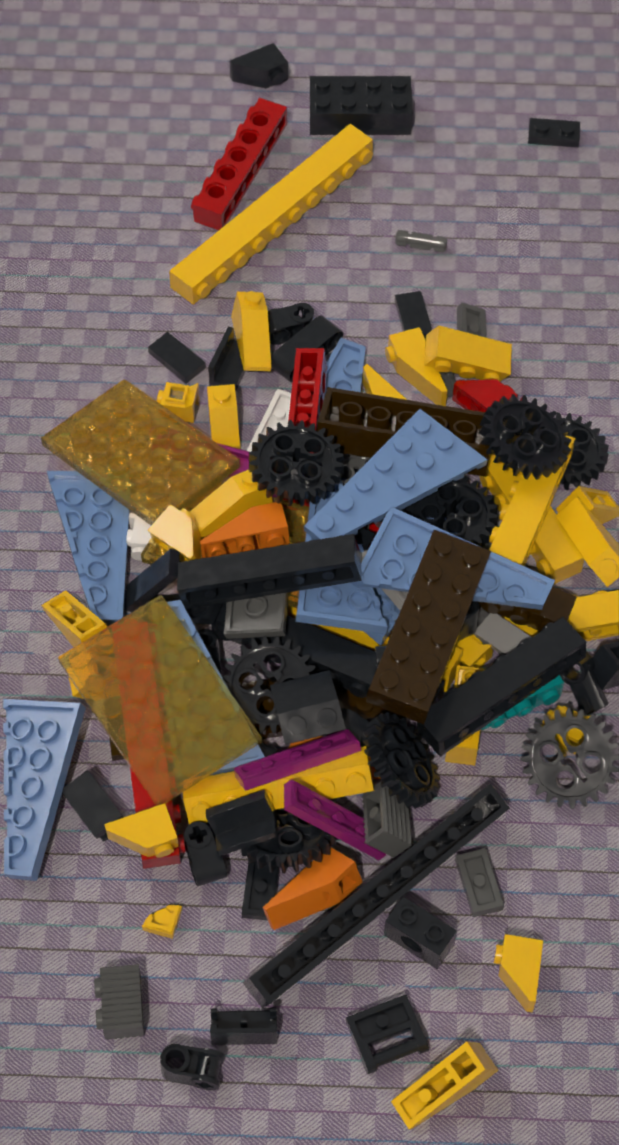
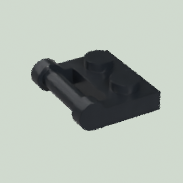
(384, 1023)

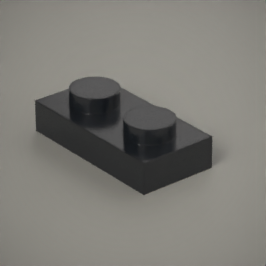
(554, 132)

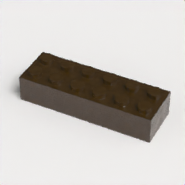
(367, 421)
(428, 627)

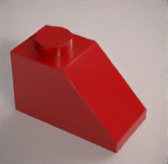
(480, 394)

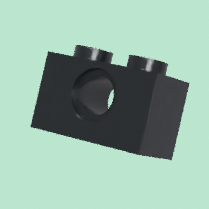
(420, 932)

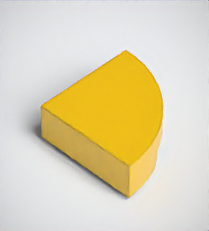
(163, 921)

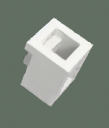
(137, 535)

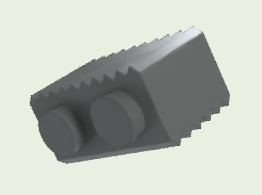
(386, 822)
(121, 1002)

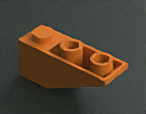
(252, 530)
(314, 889)

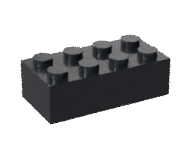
(367, 102)

